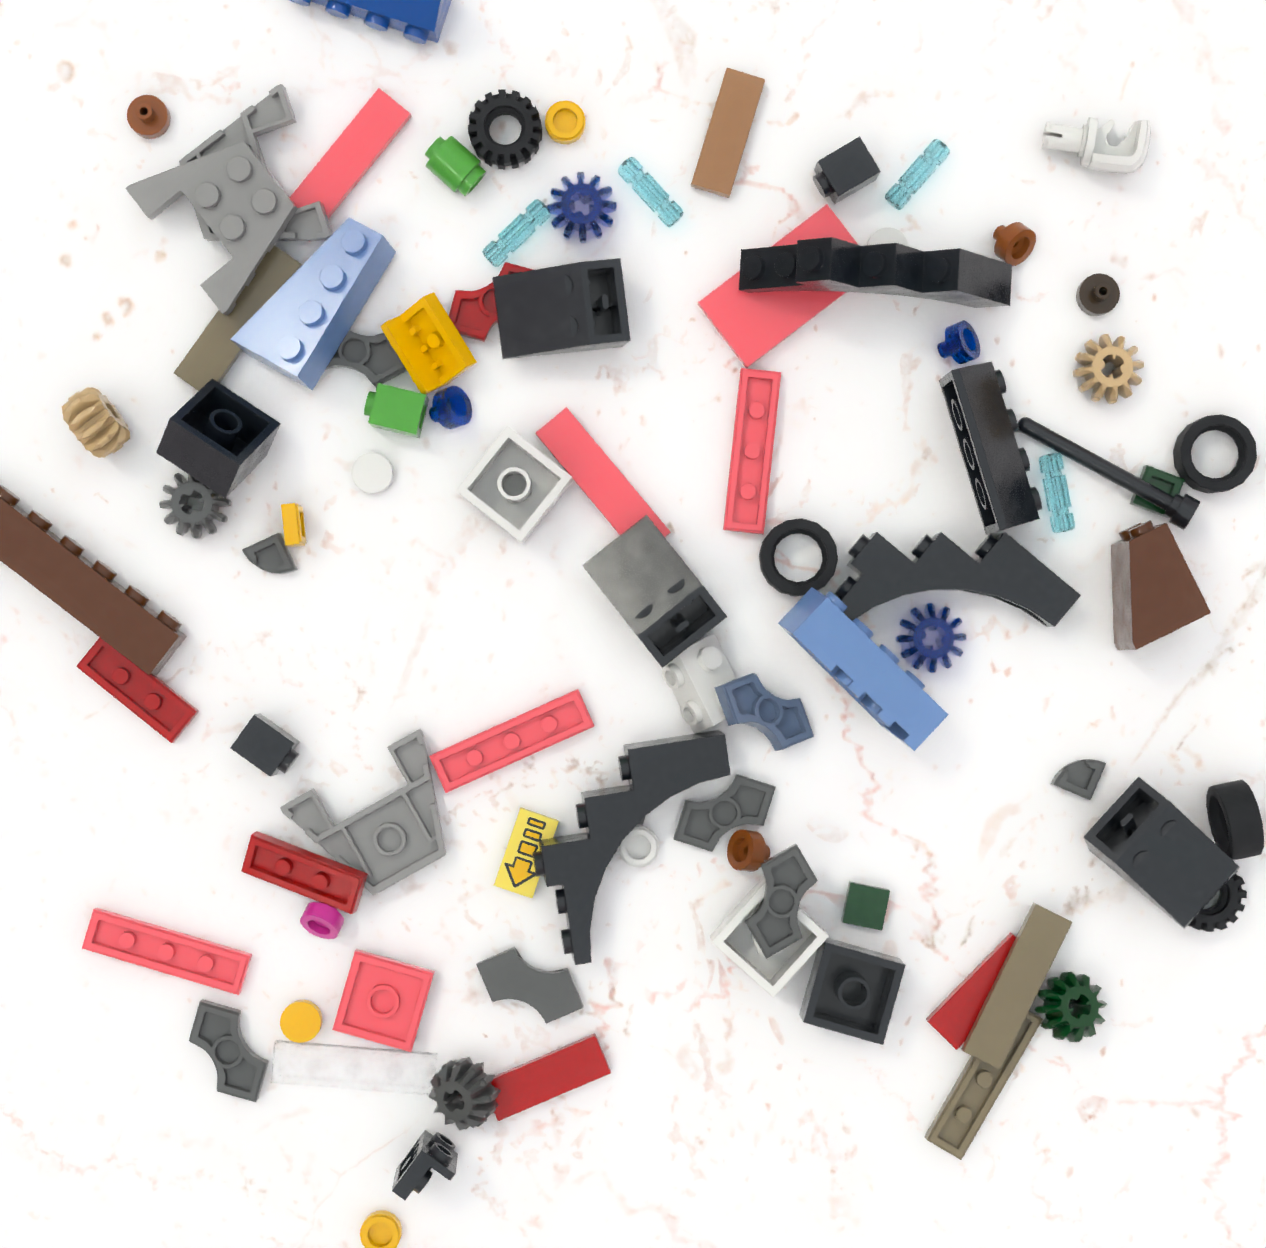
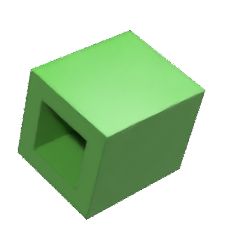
(396, 410)

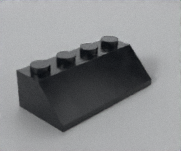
(990, 447)

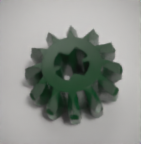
(1057, 1010)

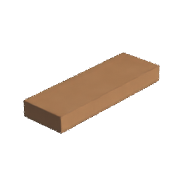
(727, 132)

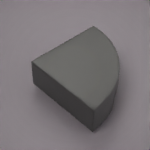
(271, 555)
(1080, 777)

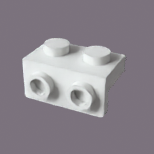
(693, 681)

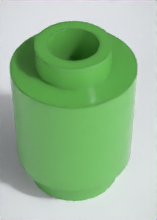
(454, 165)

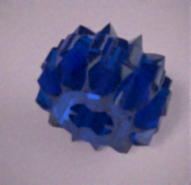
(578, 221)
(917, 634)

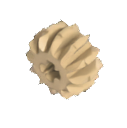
(1094, 363)
(95, 422)

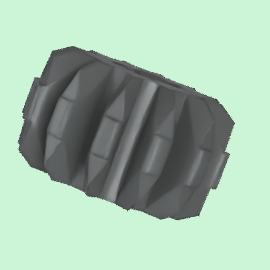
(195, 519)
(464, 1093)

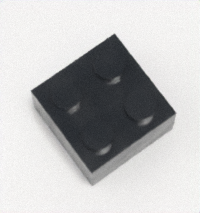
(218, 438)
(852, 990)

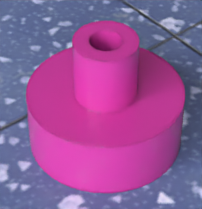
(322, 920)

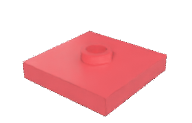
(383, 1000)

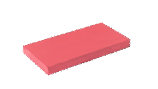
(762, 320)

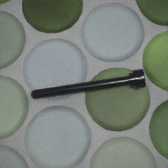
(1177, 507)

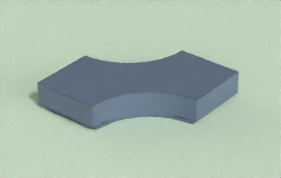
(751, 704)

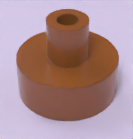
(148, 116)
(1014, 243)
(747, 850)

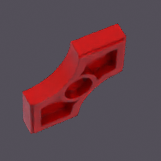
(475, 310)

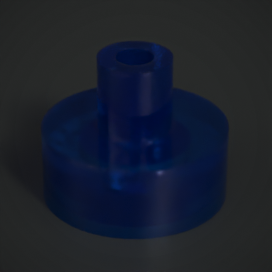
(960, 343)
(451, 408)

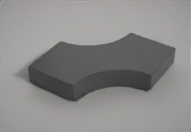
(369, 356)
(707, 821)
(786, 882)
(546, 991)
(237, 1066)

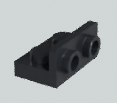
(428, 1152)

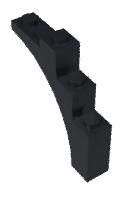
(878, 269)
(1001, 572)
(579, 860)

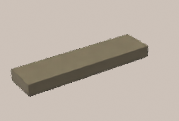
(214, 351)
(1016, 985)
(975, 1095)

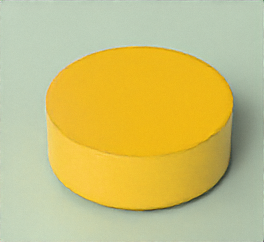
(565, 122)
(301, 1021)
(381, 1230)

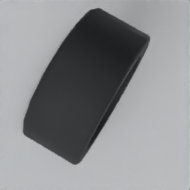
(1246, 453)
(808, 528)
(1235, 819)

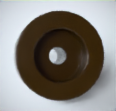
(1090, 299)

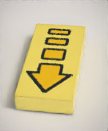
(517, 867)

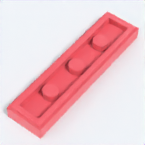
(352, 153)
(752, 451)
(595, 473)
(511, 741)
(167, 951)

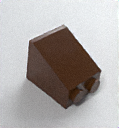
(1151, 587)

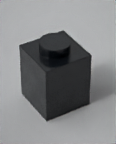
(845, 171)
(266, 746)

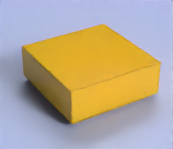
(293, 525)

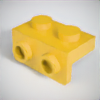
(428, 344)

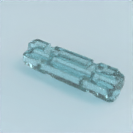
(917, 174)
(650, 191)
(516, 233)
(1056, 492)

